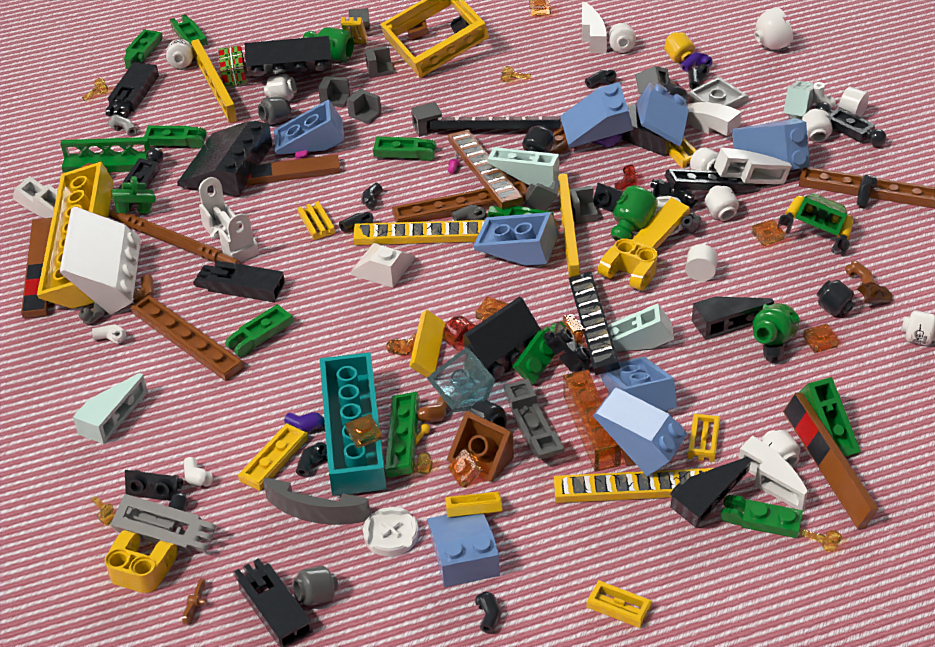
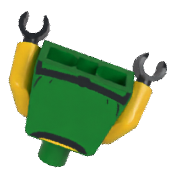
(822, 214)

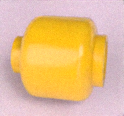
(679, 46)

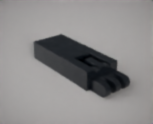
(139, 78)
(241, 281)
(275, 606)

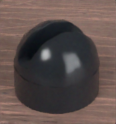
(773, 352)

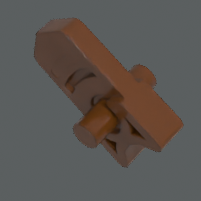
(875, 294)

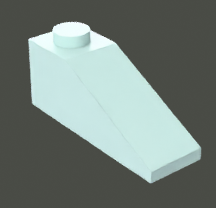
(798, 99)
(526, 165)
(642, 330)
(107, 410)

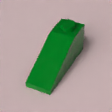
(830, 410)

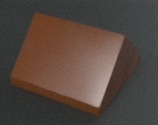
(487, 441)

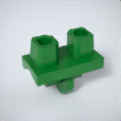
(133, 193)

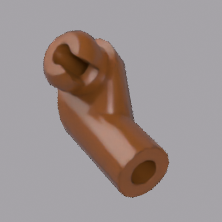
(863, 272)
(147, 288)

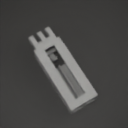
(140, 517)

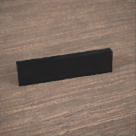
(704, 181)

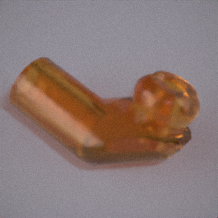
(401, 346)

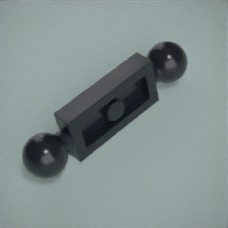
(853, 125)
(145, 169)

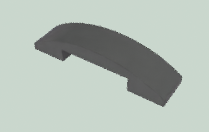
(531, 420)
(347, 510)

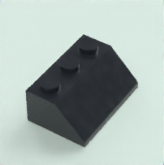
(502, 337)

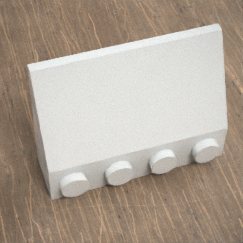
(101, 259)

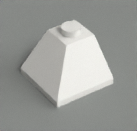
(383, 265)

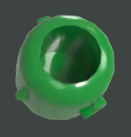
(340, 40)
(633, 212)
(775, 324)

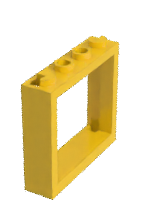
(443, 51)

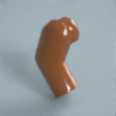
(433, 413)

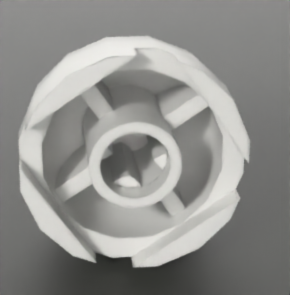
(773, 30)

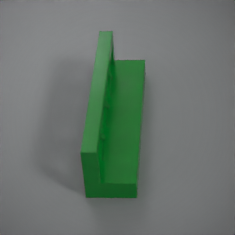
(111, 159)

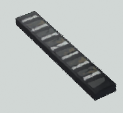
(522, 122)
(594, 322)

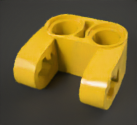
(631, 258)
(135, 569)

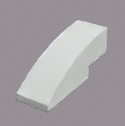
(593, 29)
(712, 117)
(751, 167)
(36, 197)
(774, 473)

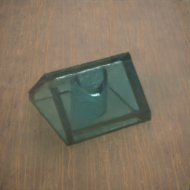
(462, 381)

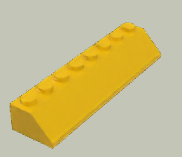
(81, 188)

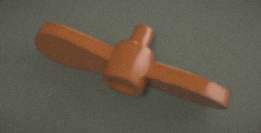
(194, 601)

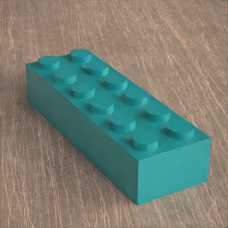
(349, 395)

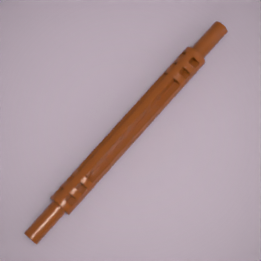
(171, 237)

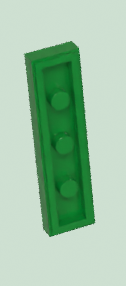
(402, 434)

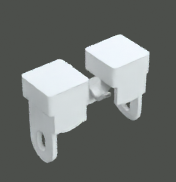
(220, 221)

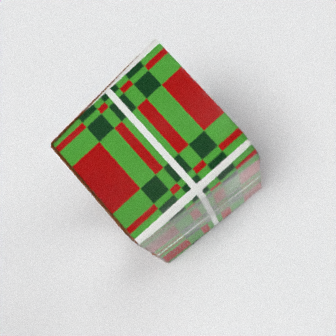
(232, 66)

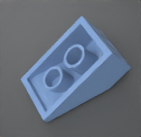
(663, 112)
(597, 116)
(311, 131)
(780, 139)
(519, 238)
(644, 381)
(640, 430)
(464, 548)

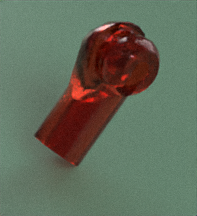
(629, 178)

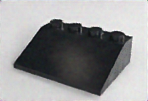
(288, 55)
(229, 157)

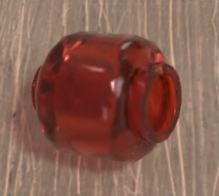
(454, 331)

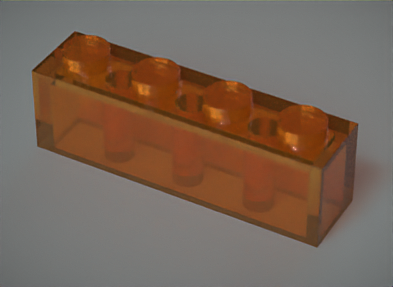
(582, 403)

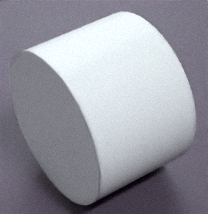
(854, 101)
(701, 262)

